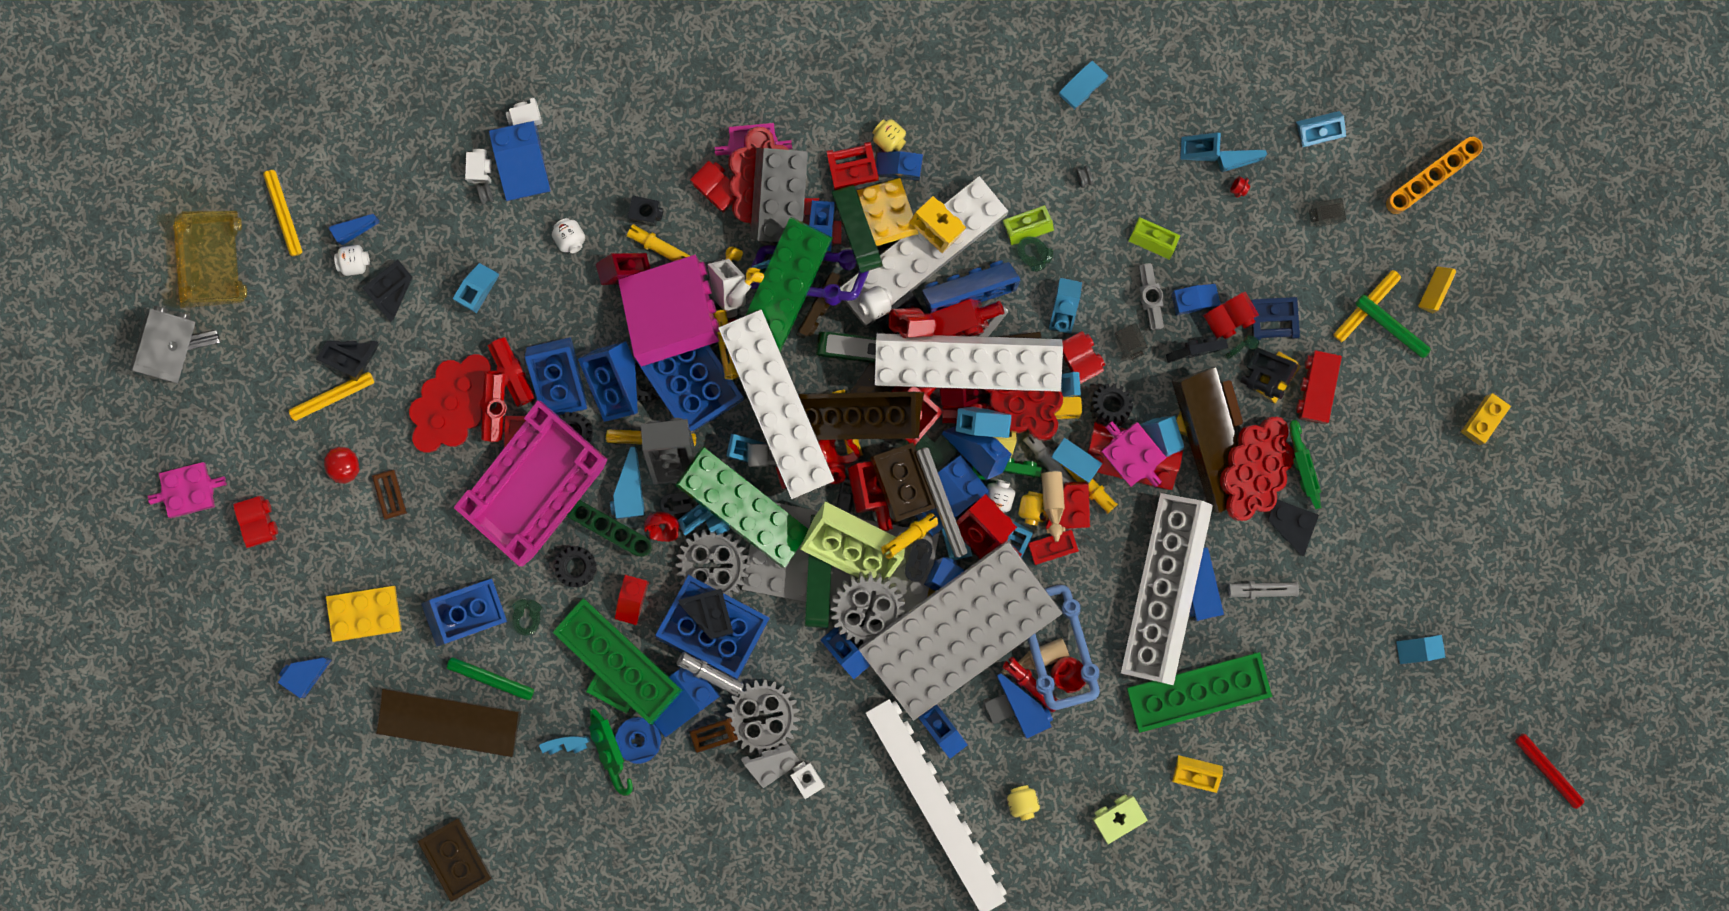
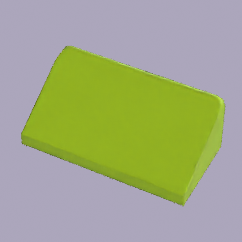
(1028, 224)
(1154, 238)

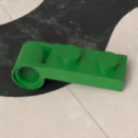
(1027, 469)

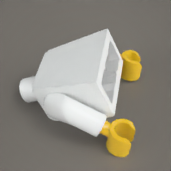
(729, 282)

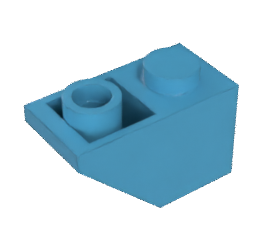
(476, 287)
(1065, 305)
(983, 422)

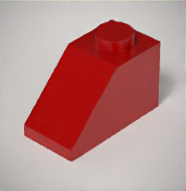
(631, 599)

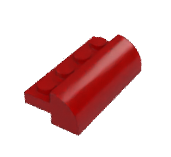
(1165, 471)

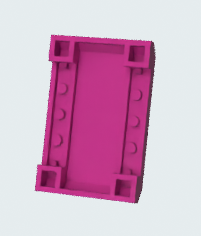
(532, 485)

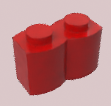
(714, 185)
(1231, 315)
(911, 322)
(1081, 357)
(255, 521)

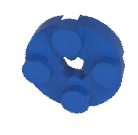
(649, 747)

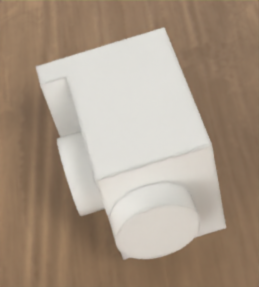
(524, 113)
(477, 166)
(811, 787)

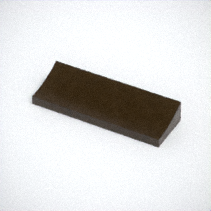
(864, 415)
(1207, 429)
(448, 722)

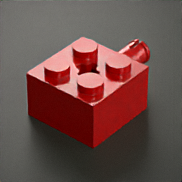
(965, 318)
(929, 411)
(868, 495)
(985, 527)

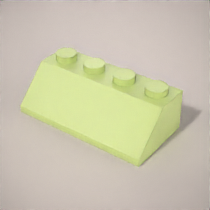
(849, 543)

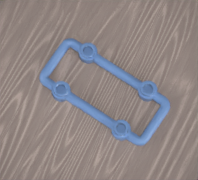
(1089, 671)

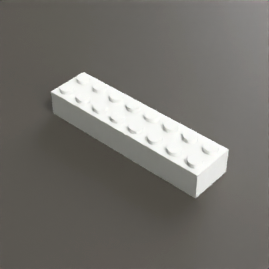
(916, 259)
(969, 362)
(776, 404)
(1167, 588)

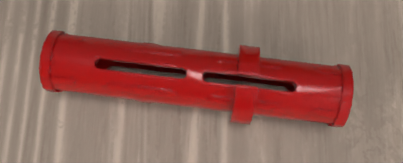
(1025, 678)

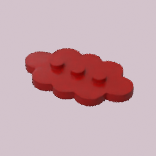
(743, 167)
(449, 404)
(1029, 410)
(1257, 468)

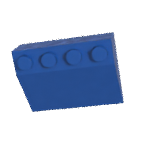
(978, 285)
(693, 386)
(725, 653)

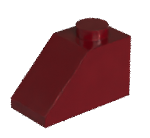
(620, 266)
(962, 396)

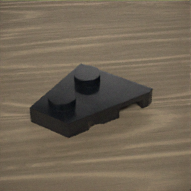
(389, 288)
(1194, 349)
(347, 357)
(1293, 524)
(709, 613)

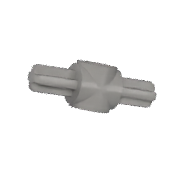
(1152, 308)

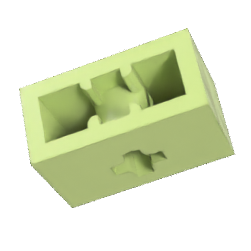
(1132, 818)

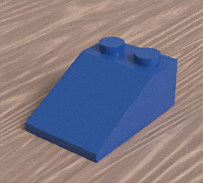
(520, 160)
(556, 376)
(612, 380)
(961, 488)
(464, 612)
(694, 698)

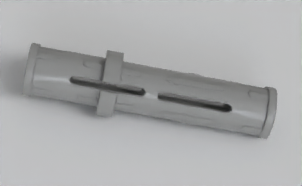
(1044, 455)
(1236, 590)
(714, 676)

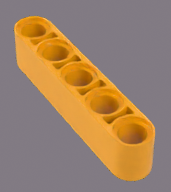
(1443, 170)

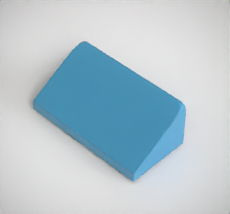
(1321, 128)
(1076, 460)
(694, 519)

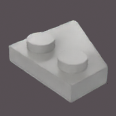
(771, 764)

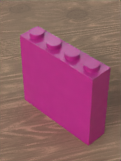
(669, 310)

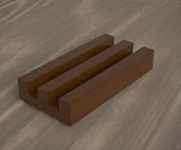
(1232, 403)
(395, 513)
(729, 730)

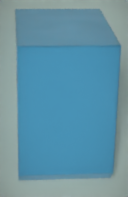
(1201, 147)
(1165, 434)
(738, 447)
(1420, 649)

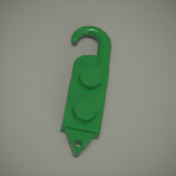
(1304, 463)
(608, 751)

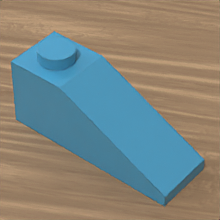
(628, 494)

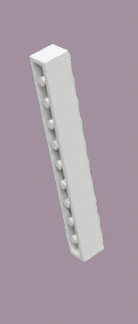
(935, 806)

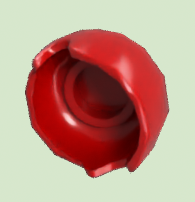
(341, 465)
(669, 533)
(1063, 669)

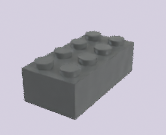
(777, 191)
(667, 449)

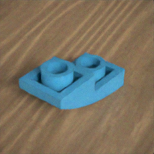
(1083, 85)
(716, 525)
(574, 743)

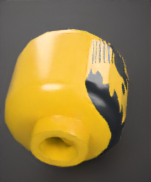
(1032, 508)

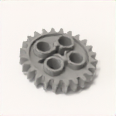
(713, 544)
(847, 603)
(759, 695)

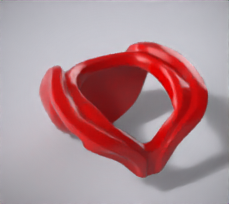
(831, 455)

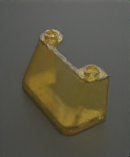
(207, 258)

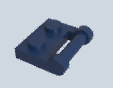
(1276, 311)

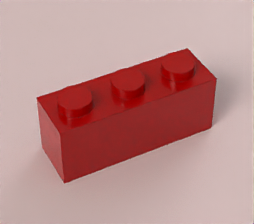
(1319, 387)

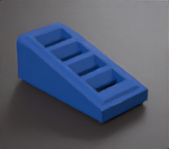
(351, 229)

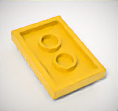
(887, 211)
(363, 613)

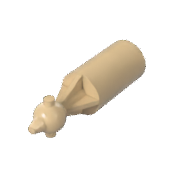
(1053, 501)
(1050, 653)

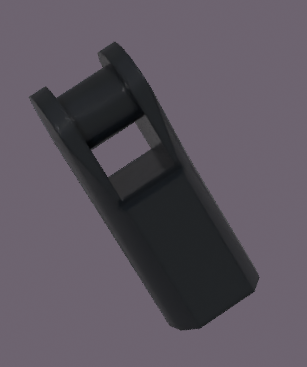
(845, 499)

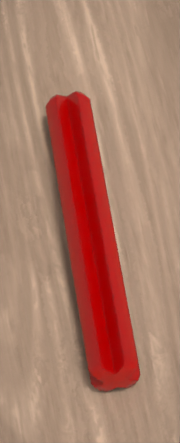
(1549, 771)

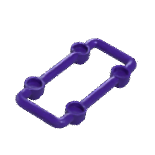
(832, 292)

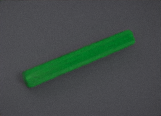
(1393, 326)
(490, 678)

